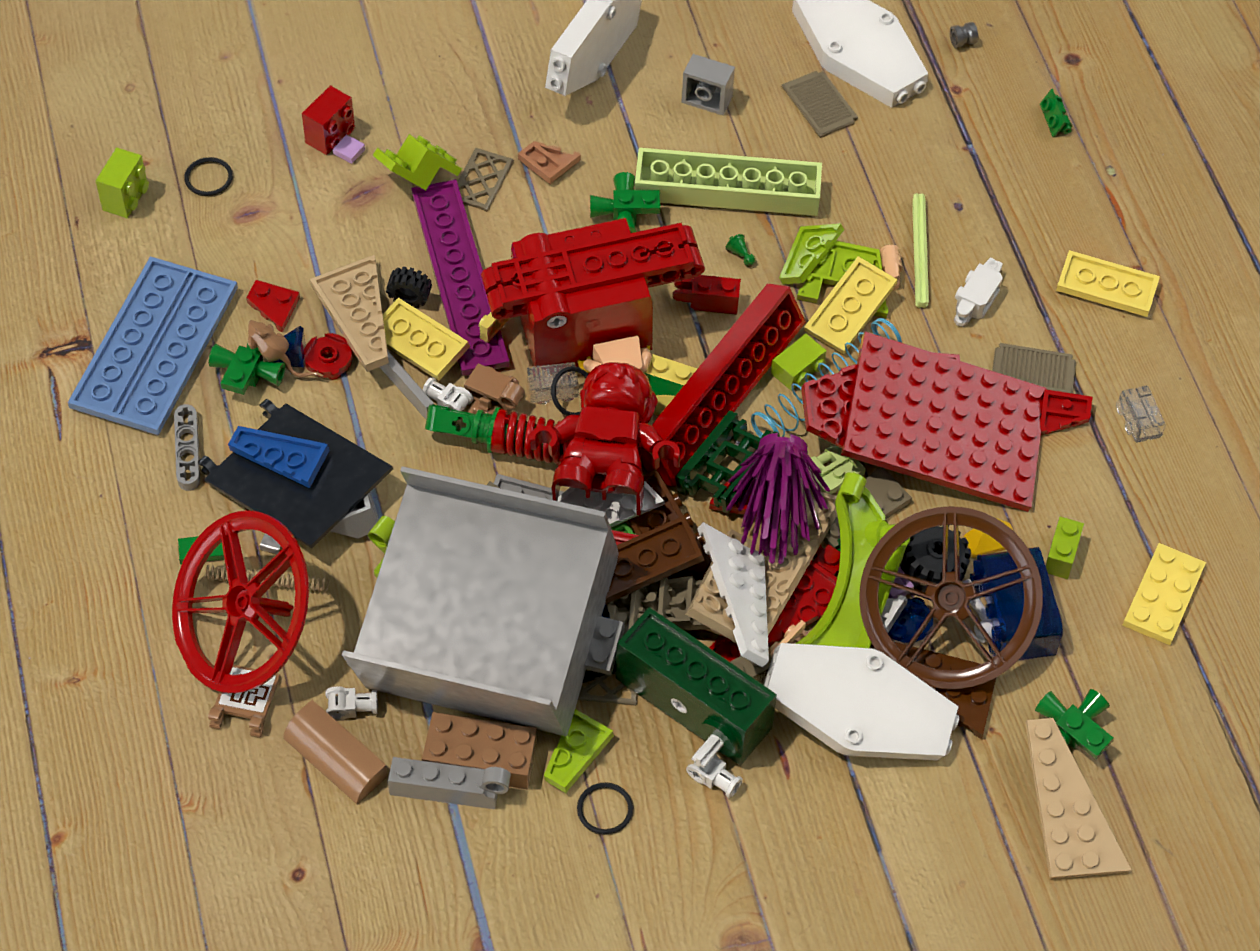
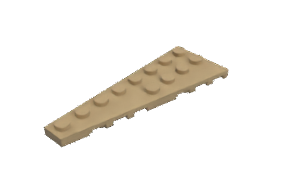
(784, 577)

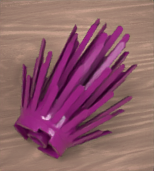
(778, 487)

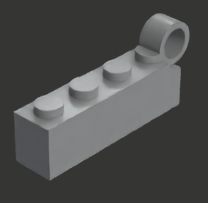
(447, 782)

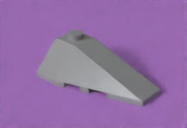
(359, 519)

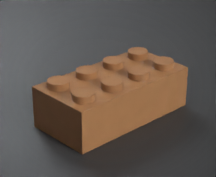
(482, 745)

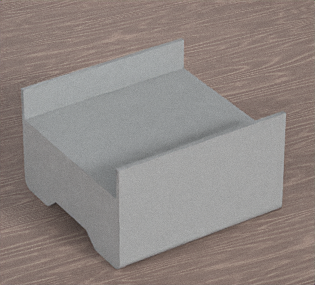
(490, 603)

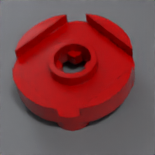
(328, 367)

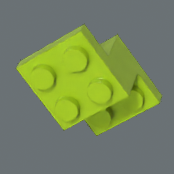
(418, 161)

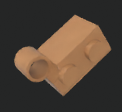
(492, 385)

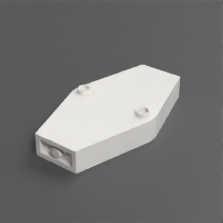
(590, 43)
(863, 47)
(861, 702)

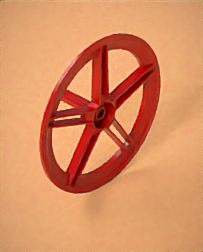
(241, 602)

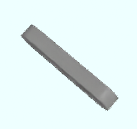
(184, 447)

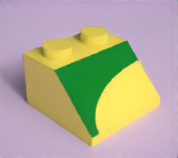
(667, 379)

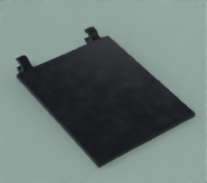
(311, 512)

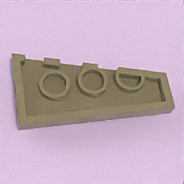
(887, 494)

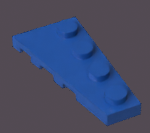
(283, 454)

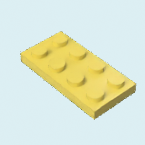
(1108, 283)
(850, 305)
(422, 339)
(1164, 594)

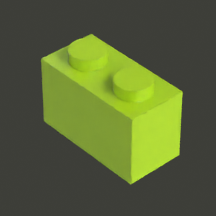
(798, 360)
(1064, 547)

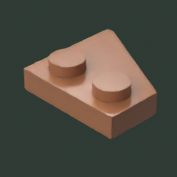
(547, 160)

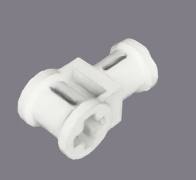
(450, 396)
(349, 702)
(715, 774)

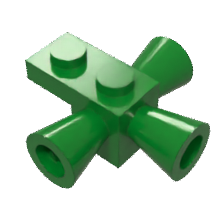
(626, 201)
(244, 368)
(1077, 723)

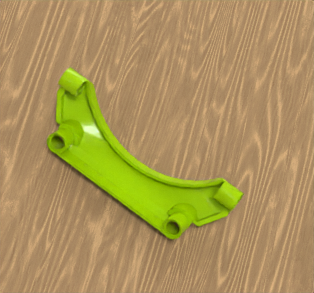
(861, 528)

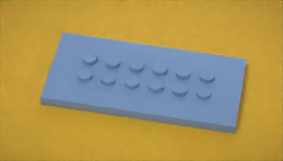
(153, 345)

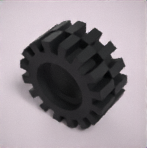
(409, 286)

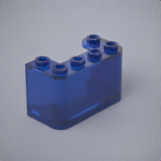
(1007, 605)

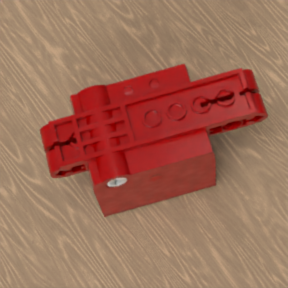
(588, 285)

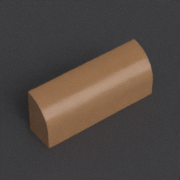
(335, 752)

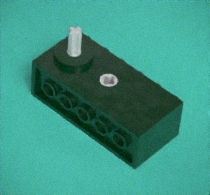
(695, 688)

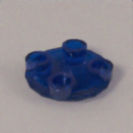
(910, 620)

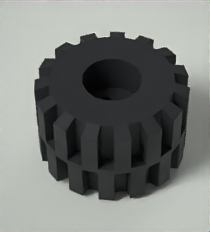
(927, 550)

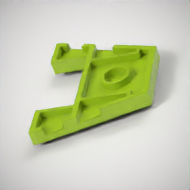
(834, 266)

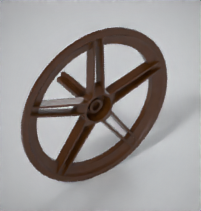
(951, 595)

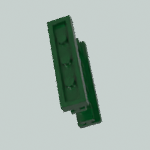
(710, 456)

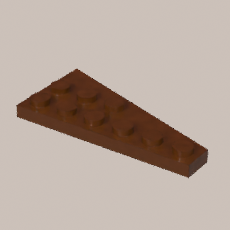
(971, 701)

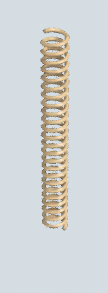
(276, 583)

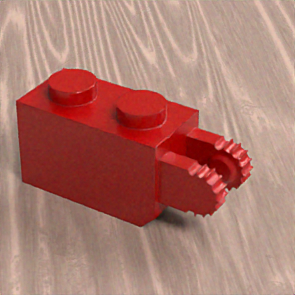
(709, 293)

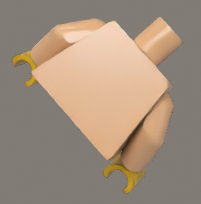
(620, 351)

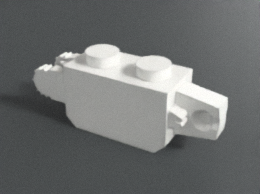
(979, 292)

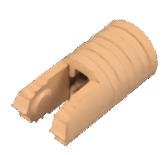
(891, 262)

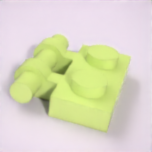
(835, 472)

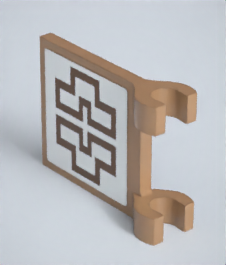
(249, 704)

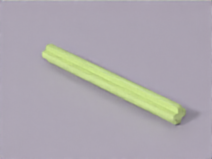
(920, 251)

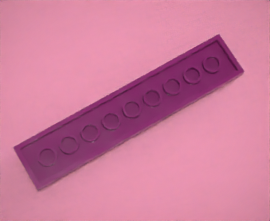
(457, 272)

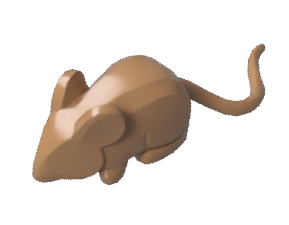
(271, 345)

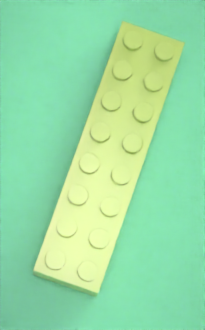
(730, 181)

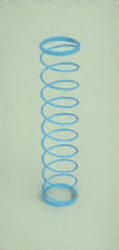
(773, 424)

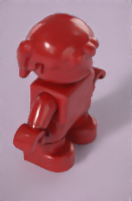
(607, 435)

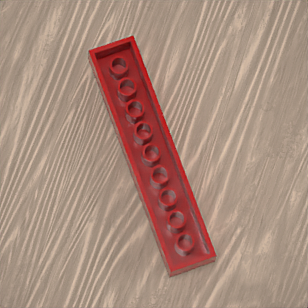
(727, 375)

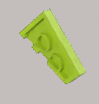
(576, 751)

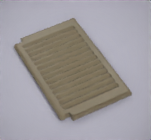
(820, 103)
(1036, 366)

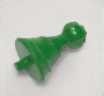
(738, 246)

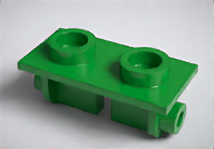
(1054, 112)

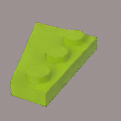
(808, 250)

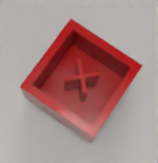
(328, 120)

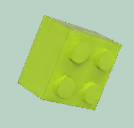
(122, 183)

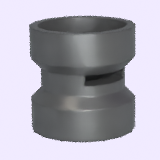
(963, 34)

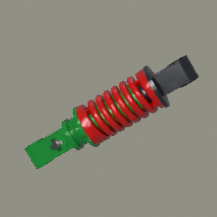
(497, 430)

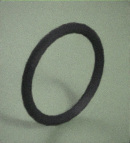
(208, 193)
(554, 384)
(605, 831)

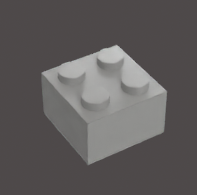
(708, 84)

